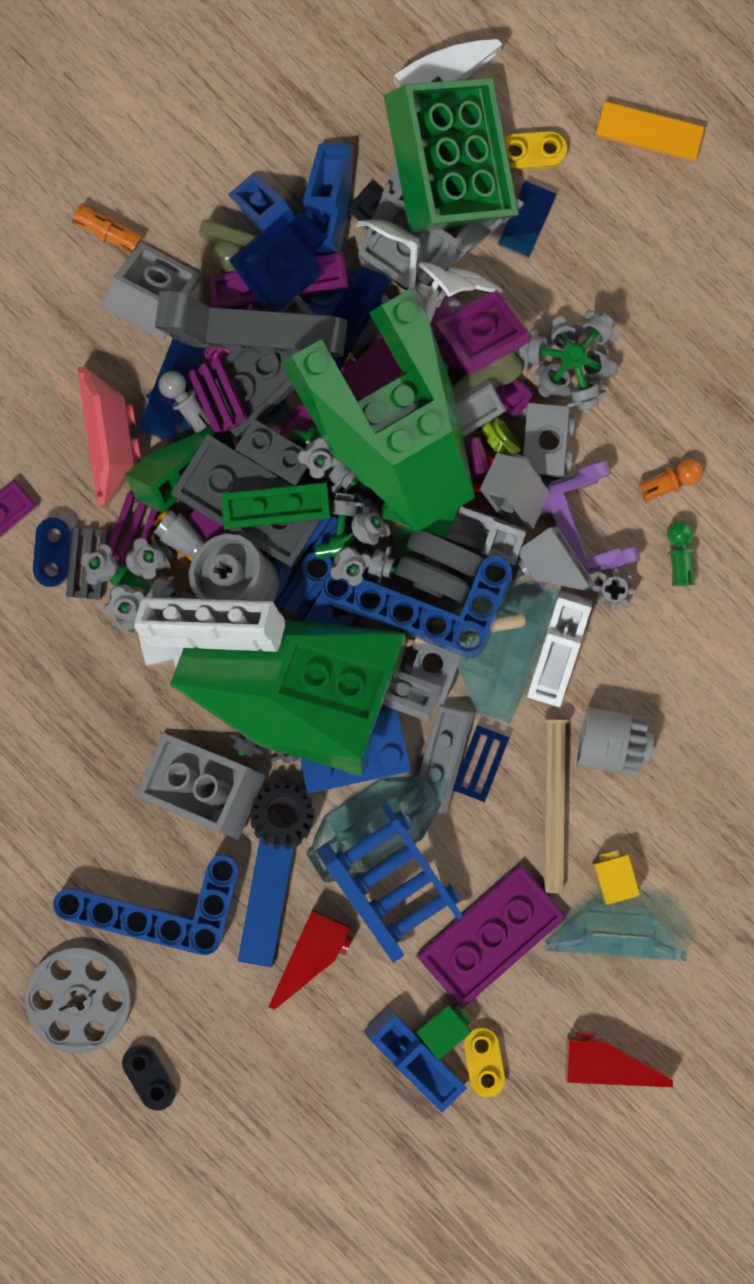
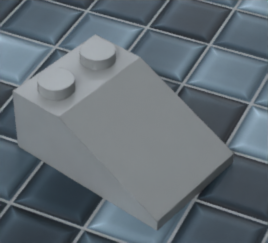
(200, 786)

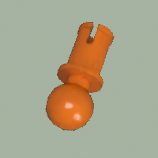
(687, 472)

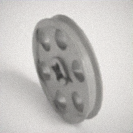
(74, 1016)

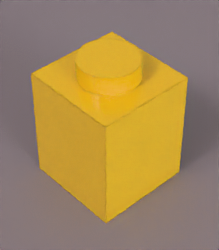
(615, 877)

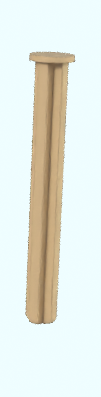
(555, 805)

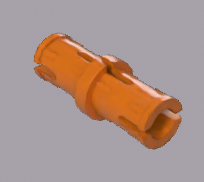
(106, 228)

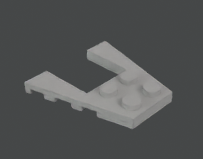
(433, 247)

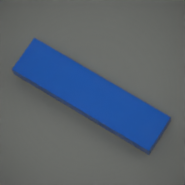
(265, 905)

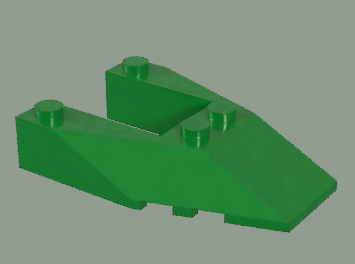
(402, 436)

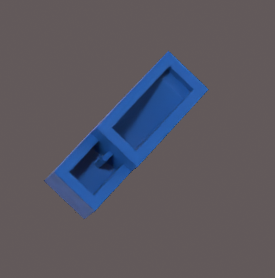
(329, 194)
(414, 1059)

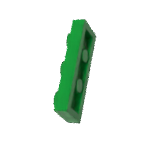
(275, 506)

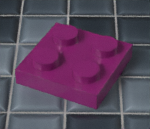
(483, 332)

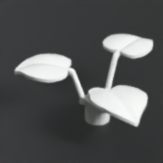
(450, 281)

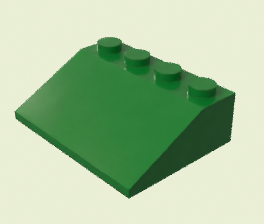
(450, 154)

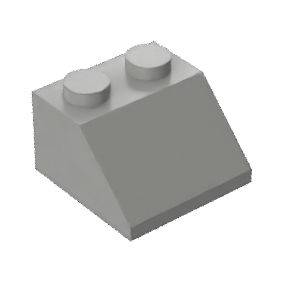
(137, 286)

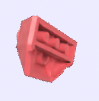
(108, 435)

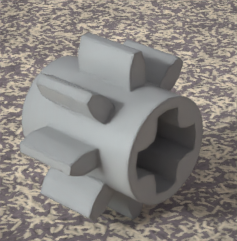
(620, 583)

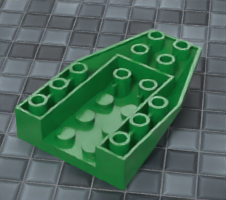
(307, 698)

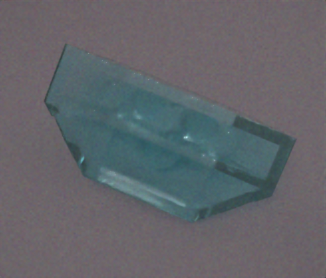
(502, 670)
(364, 815)
(616, 934)

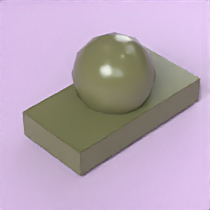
(228, 242)

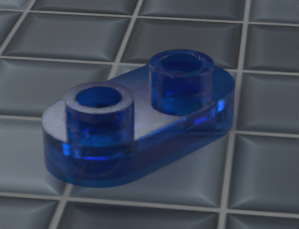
(51, 552)

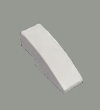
(450, 63)
(559, 648)

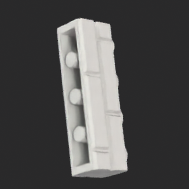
(210, 624)

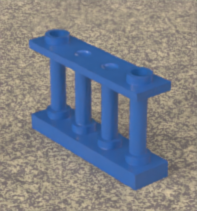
(357, 887)

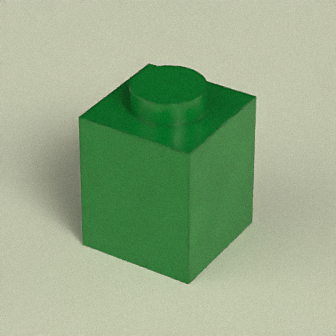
(444, 1030)

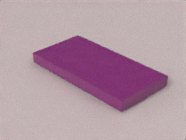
(491, 936)

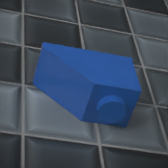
(260, 203)

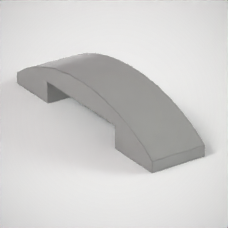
(486, 534)

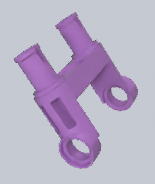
(559, 506)

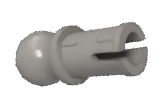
(174, 387)

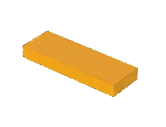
(649, 131)

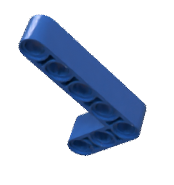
(425, 613)
(157, 917)

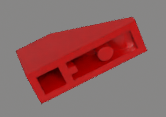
(315, 950)
(599, 1062)

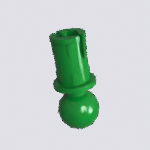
(680, 535)

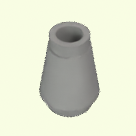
(179, 534)

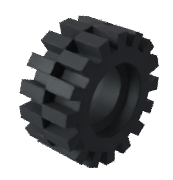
(282, 835)

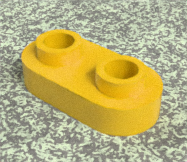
(533, 154)
(484, 1062)

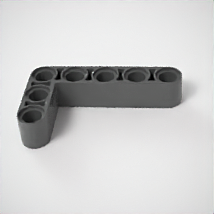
(245, 330)

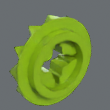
(501, 437)

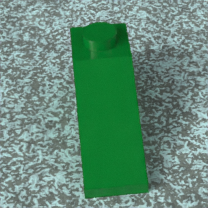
(160, 471)

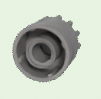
(614, 742)

